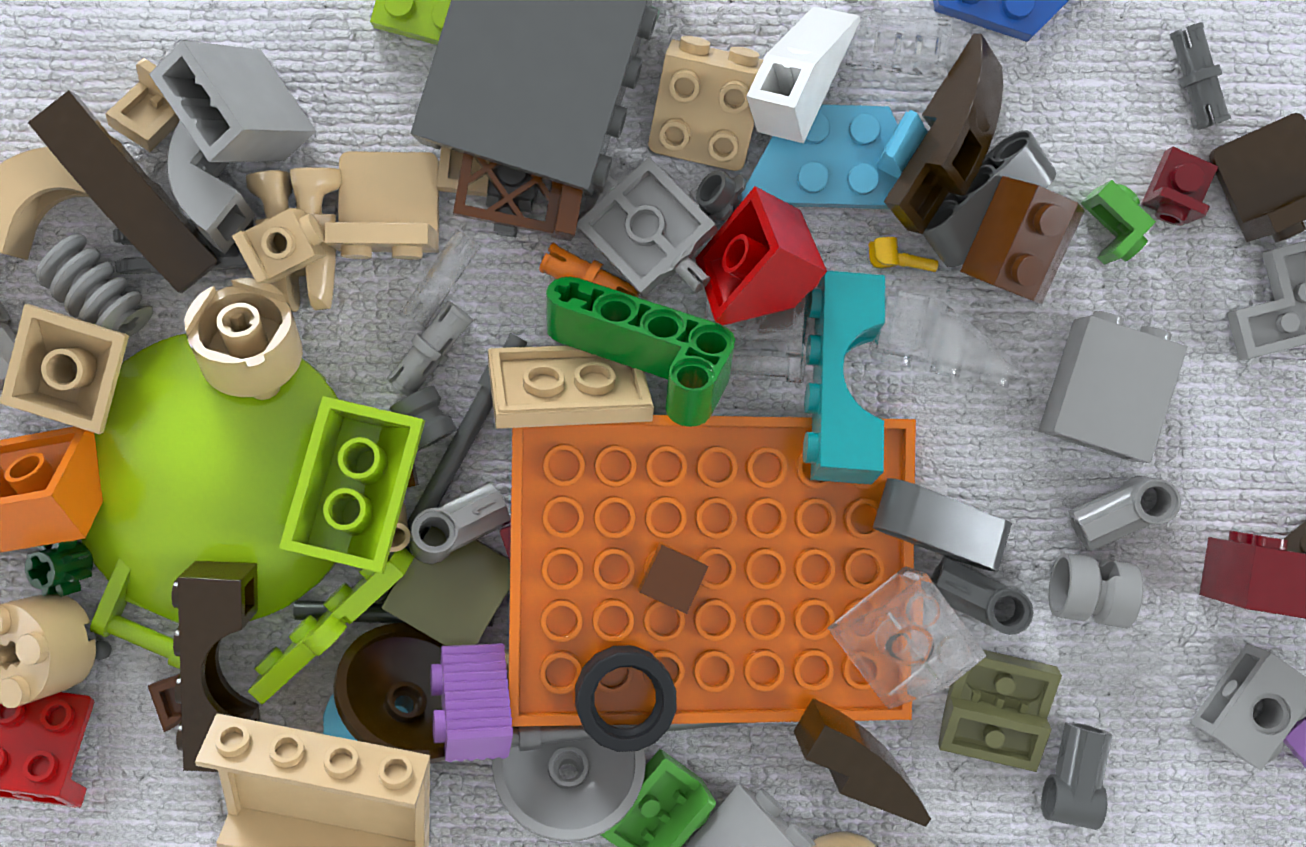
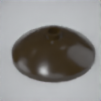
(387, 671)

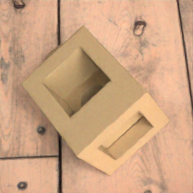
(262, 254)

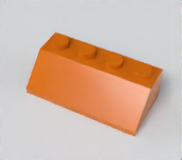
(48, 488)

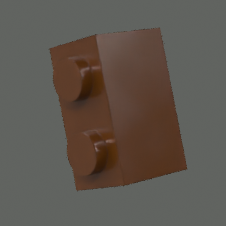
(1023, 238)

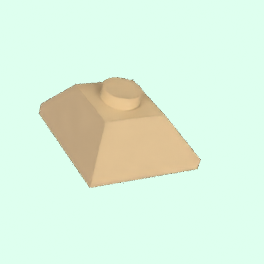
(64, 369)

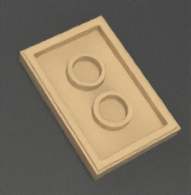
(564, 388)

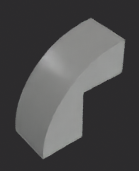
(206, 200)

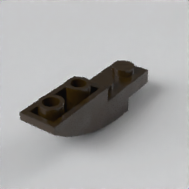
(961, 131)

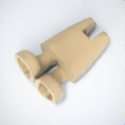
(309, 189)

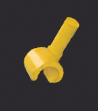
(884, 254)

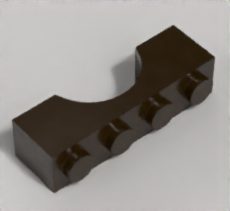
(211, 604)

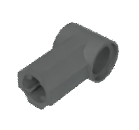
(977, 595)
(1076, 789)

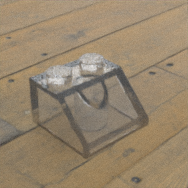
(906, 639)

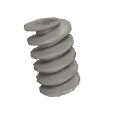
(87, 290)

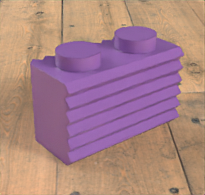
(474, 702)

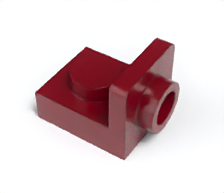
(1180, 187)

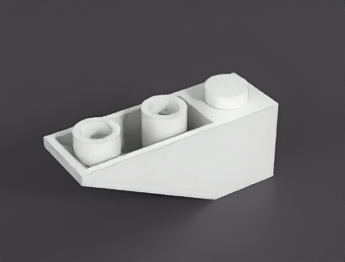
(799, 73)

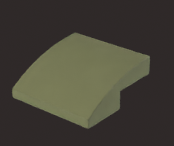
(452, 597)
(1001, 711)

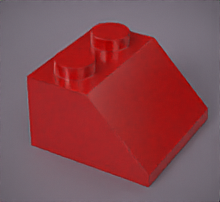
(760, 260)

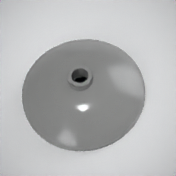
(573, 807)

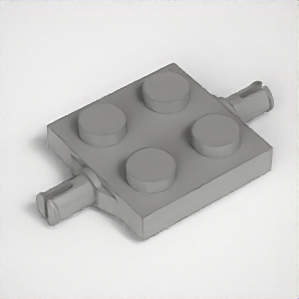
(648, 228)

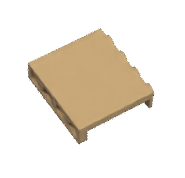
(315, 788)

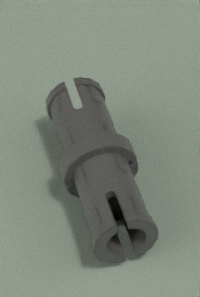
(1200, 76)

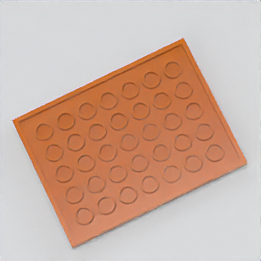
(729, 494)

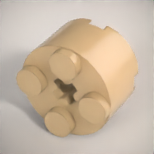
(244, 338)
(42, 648)

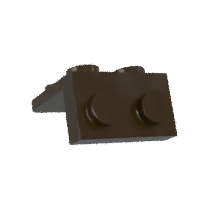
(1266, 178)

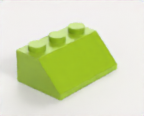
(352, 484)

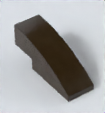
(858, 762)

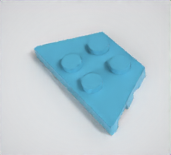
(834, 163)

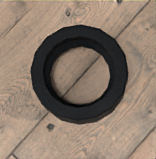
(625, 738)

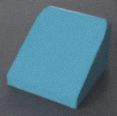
(902, 144)

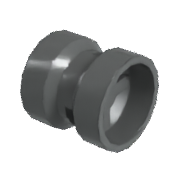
(425, 405)

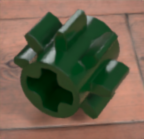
(59, 567)

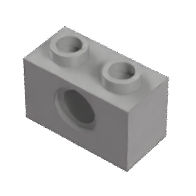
(1230, 706)

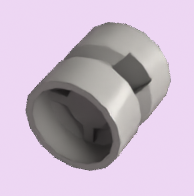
(1105, 591)

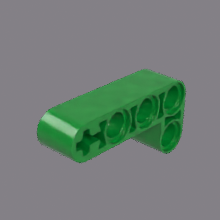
(646, 336)

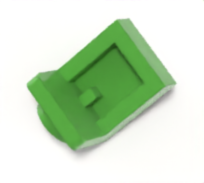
(1120, 213)

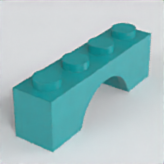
(844, 437)

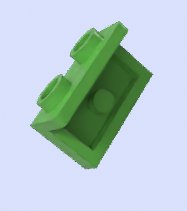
(667, 808)

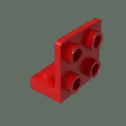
(41, 748)

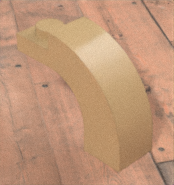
(28, 190)

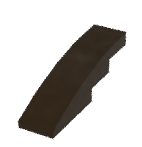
(124, 191)

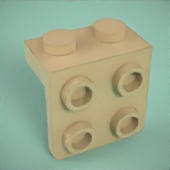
(704, 104)
(386, 205)

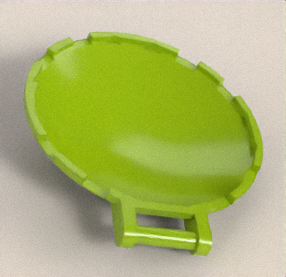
(194, 482)

